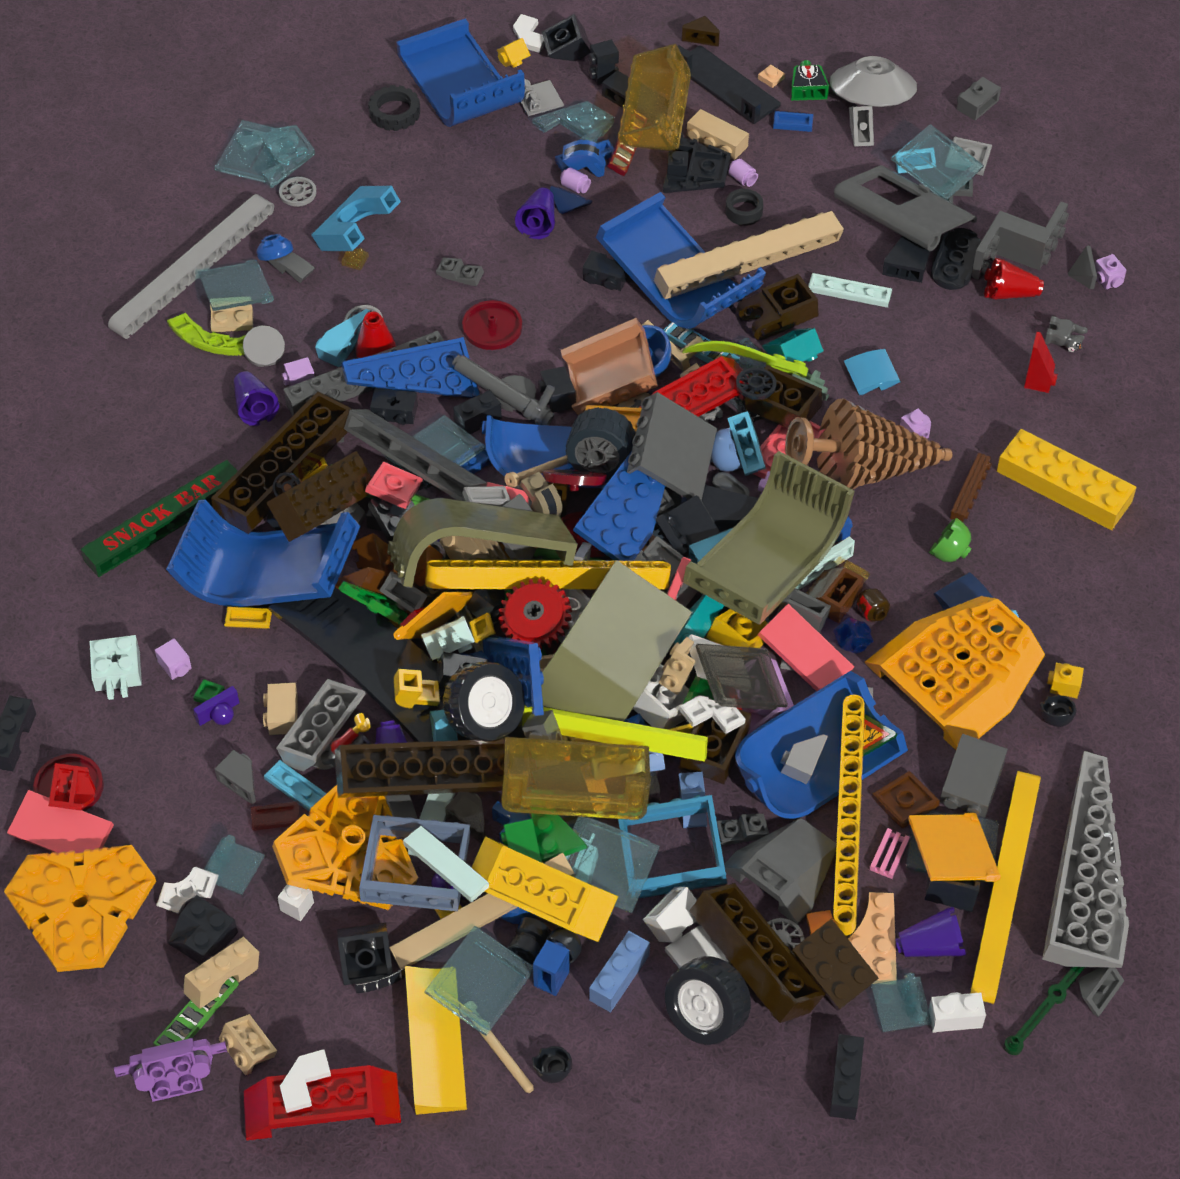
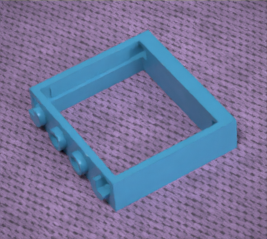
(691, 879)

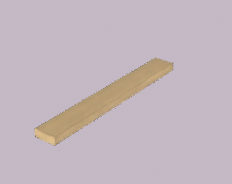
(459, 923)

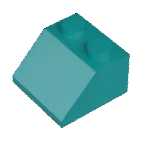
(796, 345)

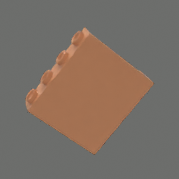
(610, 366)

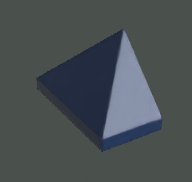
(568, 201)

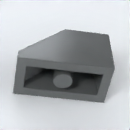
(237, 775)

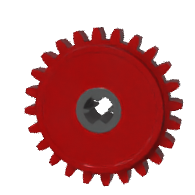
(551, 610)

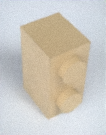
(281, 707)

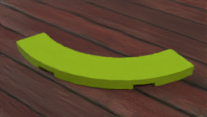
(199, 338)

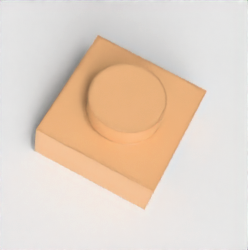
(771, 76)

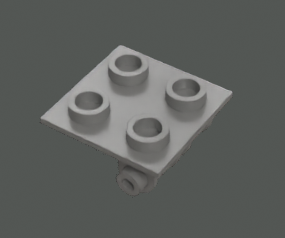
(540, 98)

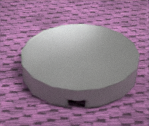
(263, 346)

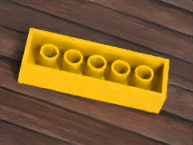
(1066, 479)

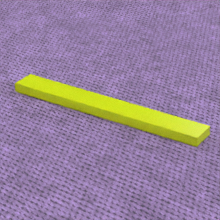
(626, 733)

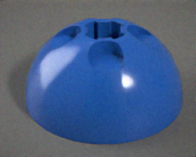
(659, 348)

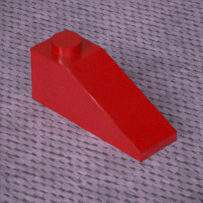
(1041, 367)

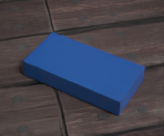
(793, 121)

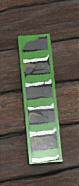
(192, 1018)

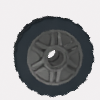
(599, 441)

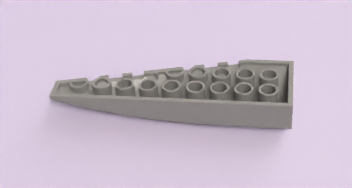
(1088, 902)

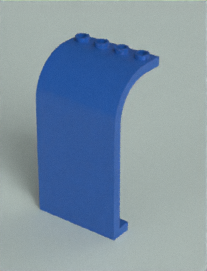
(458, 74)
(652, 237)
(259, 567)

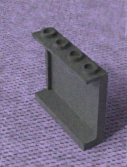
(672, 446)

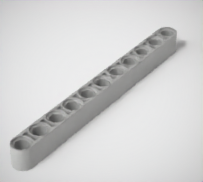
(186, 268)

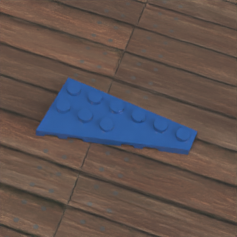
(414, 369)
(523, 660)

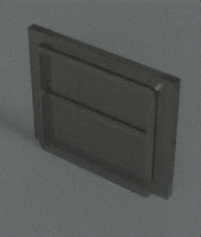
(741, 677)

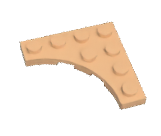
(876, 936)

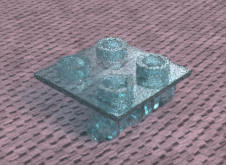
(233, 864)
(901, 1003)

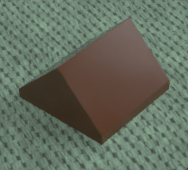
(367, 578)

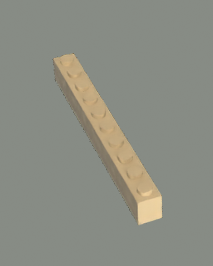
(747, 254)

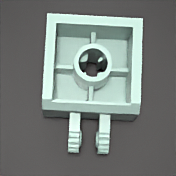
(448, 638)
(115, 664)

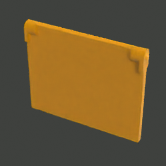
(434, 615)
(954, 847)

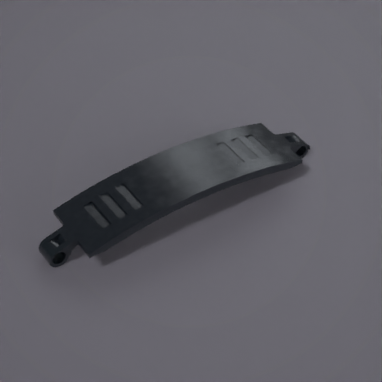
(366, 651)

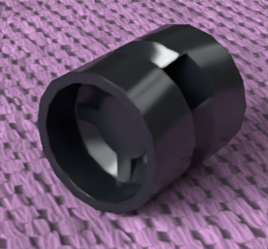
(529, 939)

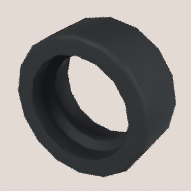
(740, 217)

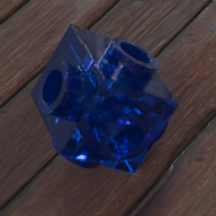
(853, 635)

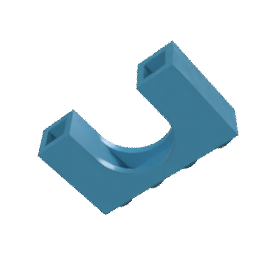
(341, 231)

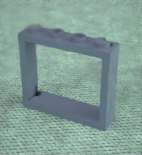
(406, 894)

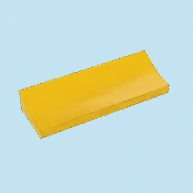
(434, 1048)

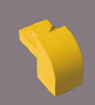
(412, 690)

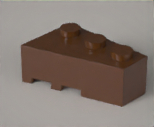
(373, 553)

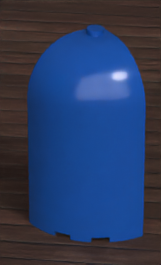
(525, 446)
(816, 715)

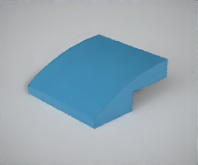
(871, 371)

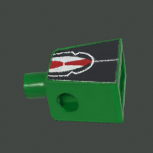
(809, 82)

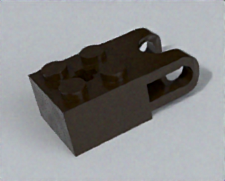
(779, 307)

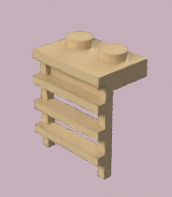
(471, 548)

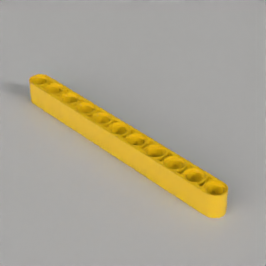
(509, 573)
(849, 822)
(1005, 890)

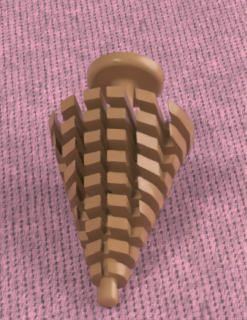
(861, 446)

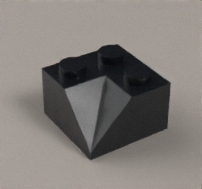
(202, 930)

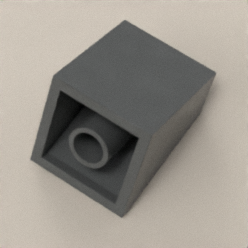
(973, 775)

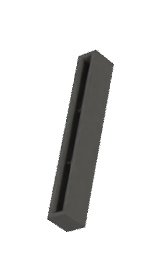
(411, 453)

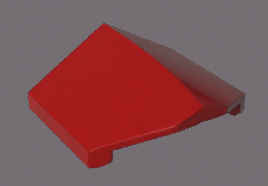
(71, 787)

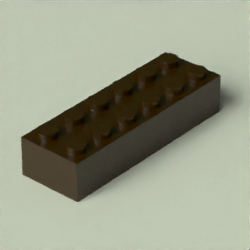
(321, 496)
(757, 952)

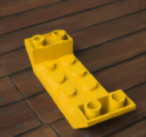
(544, 890)

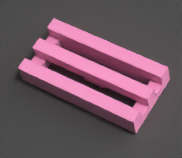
(896, 837)

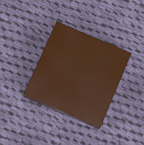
(904, 798)

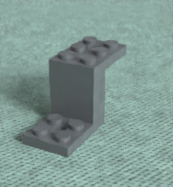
(1020, 240)

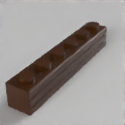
(969, 490)

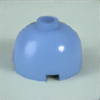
(725, 452)

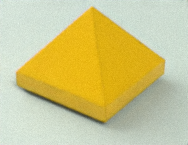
(482, 627)

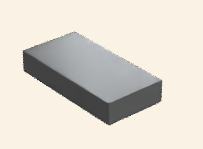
(487, 495)

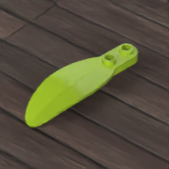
(776, 361)

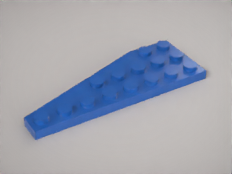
(622, 514)

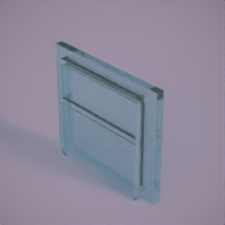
(937, 162)
(247, 163)
(448, 440)
(613, 860)
(480, 980)

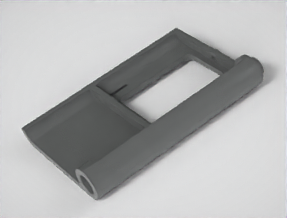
(917, 220)

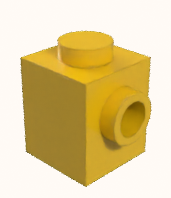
(513, 53)
(1065, 680)

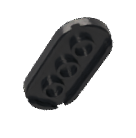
(955, 259)

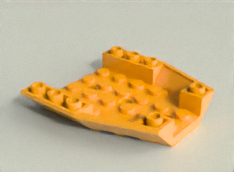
(971, 692)

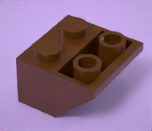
(839, 589)

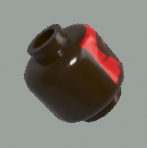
(873, 605)

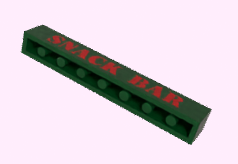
(155, 521)

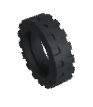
(394, 122)

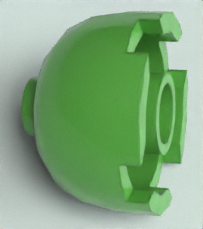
(953, 542)

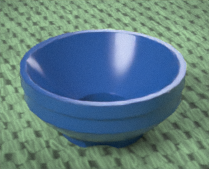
(274, 247)

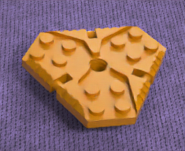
(336, 850)
(56, 888)

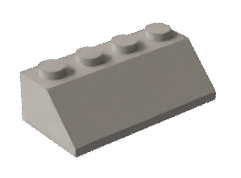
(318, 724)

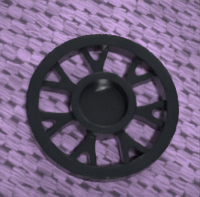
(756, 383)

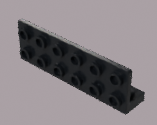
(729, 84)

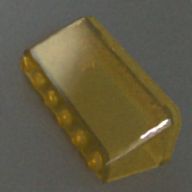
(655, 100)
(575, 778)

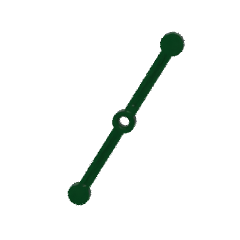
(1014, 1044)

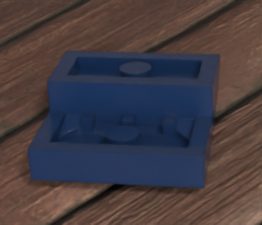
(961, 591)

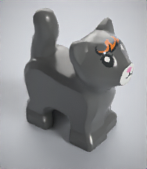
(1061, 332)

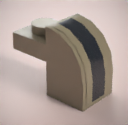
(543, 496)

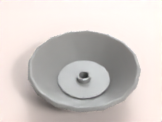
(873, 82)

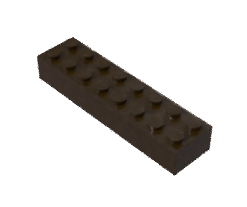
(292, 450)
(419, 768)

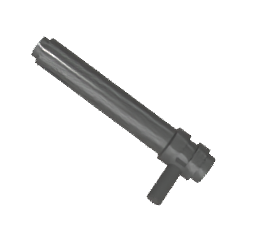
(530, 408)

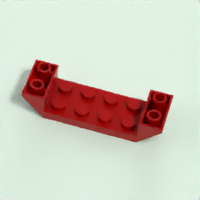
(706, 386)
(340, 1097)

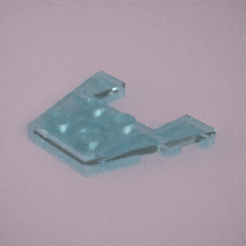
(583, 119)
(285, 145)

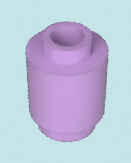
(743, 172)
(575, 180)

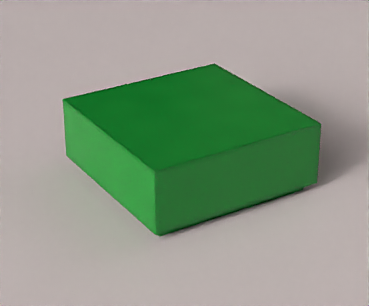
(207, 690)

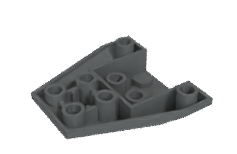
(787, 866)

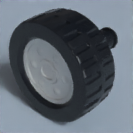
(484, 701)
(707, 1000)

